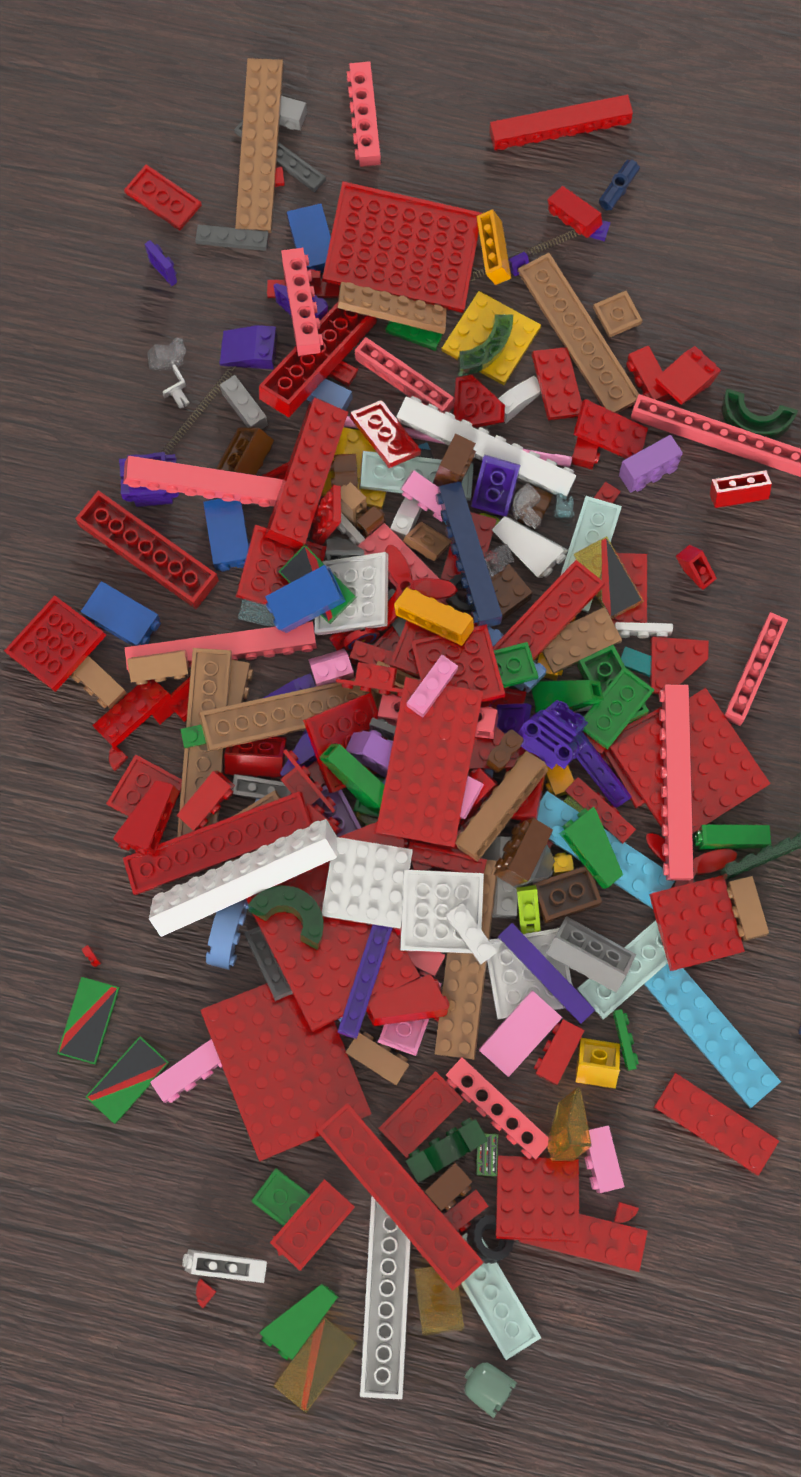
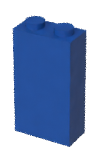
(310, 233)
(226, 533)
(304, 599)
(120, 615)

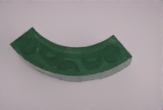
(486, 353)

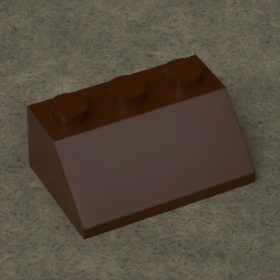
(246, 451)

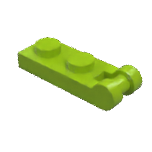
(528, 909)

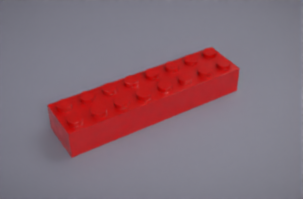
(300, 375)
(306, 474)
(147, 549)

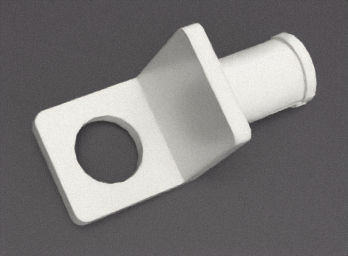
(176, 390)

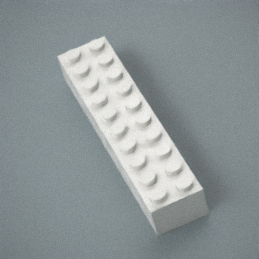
(444, 426)
(243, 877)
(385, 1308)

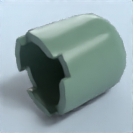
(488, 1387)

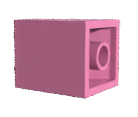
(331, 666)

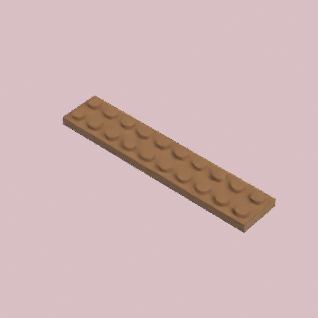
(259, 144)
(578, 334)
(207, 691)
(273, 714)
(465, 986)

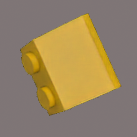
(598, 1063)

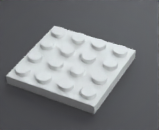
(368, 580)
(366, 883)
(428, 900)
(512, 979)

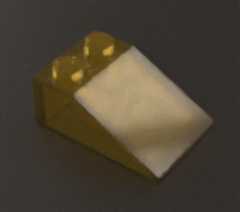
(569, 1130)
(438, 1304)

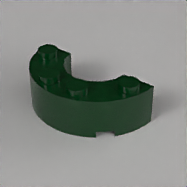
(770, 426)
(293, 901)
(446, 1150)

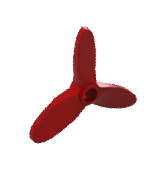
(402, 575)
(703, 864)

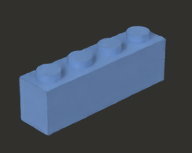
(332, 394)

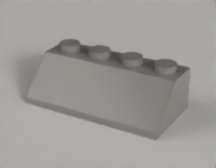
(505, 895)
(591, 954)

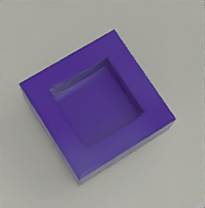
(602, 231)
(517, 262)

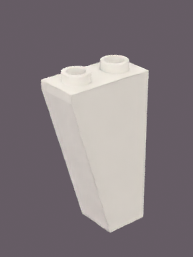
(530, 547)
(224, 1266)

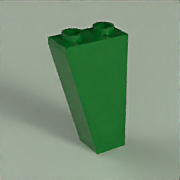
(574, 693)
(354, 776)
(732, 837)
(592, 846)
(297, 1323)

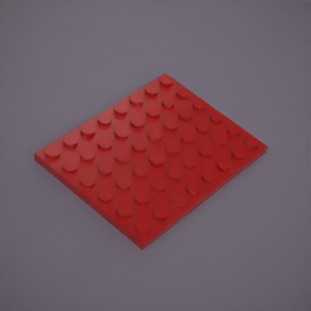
(402, 246)
(325, 976)
(280, 1069)

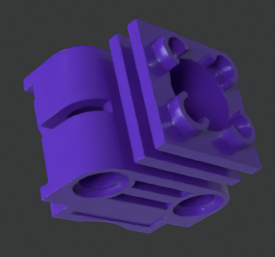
(142, 495)
(554, 734)

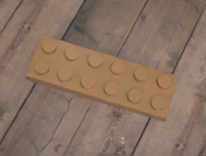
(392, 307)

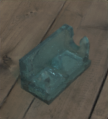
(561, 509)
(256, 613)

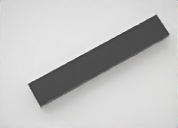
(294, 165)

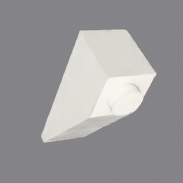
(519, 397)
(406, 518)

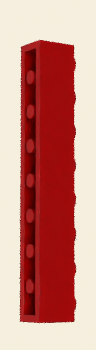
(561, 122)

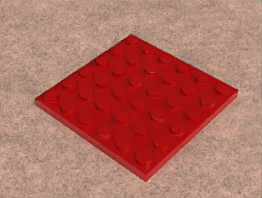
(719, 761)

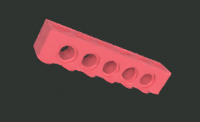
(370, 154)
(305, 343)
(402, 376)
(755, 669)
(485, 728)
(539, 1139)

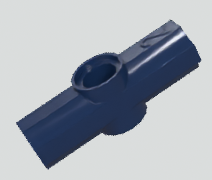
(623, 177)

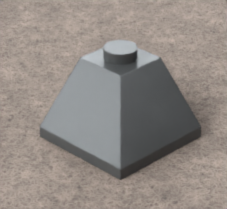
(341, 548)
(542, 870)

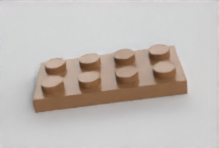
(581, 640)

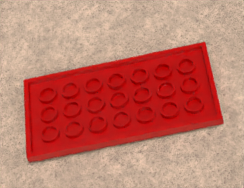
(429, 766)

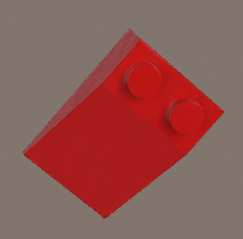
(688, 375)

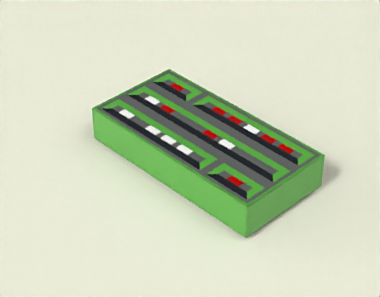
(487, 1156)

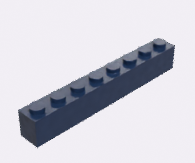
(469, 555)

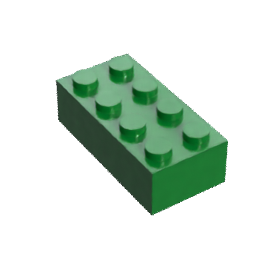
(604, 667)

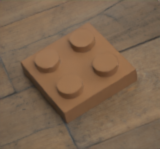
(617, 314)
(427, 541)

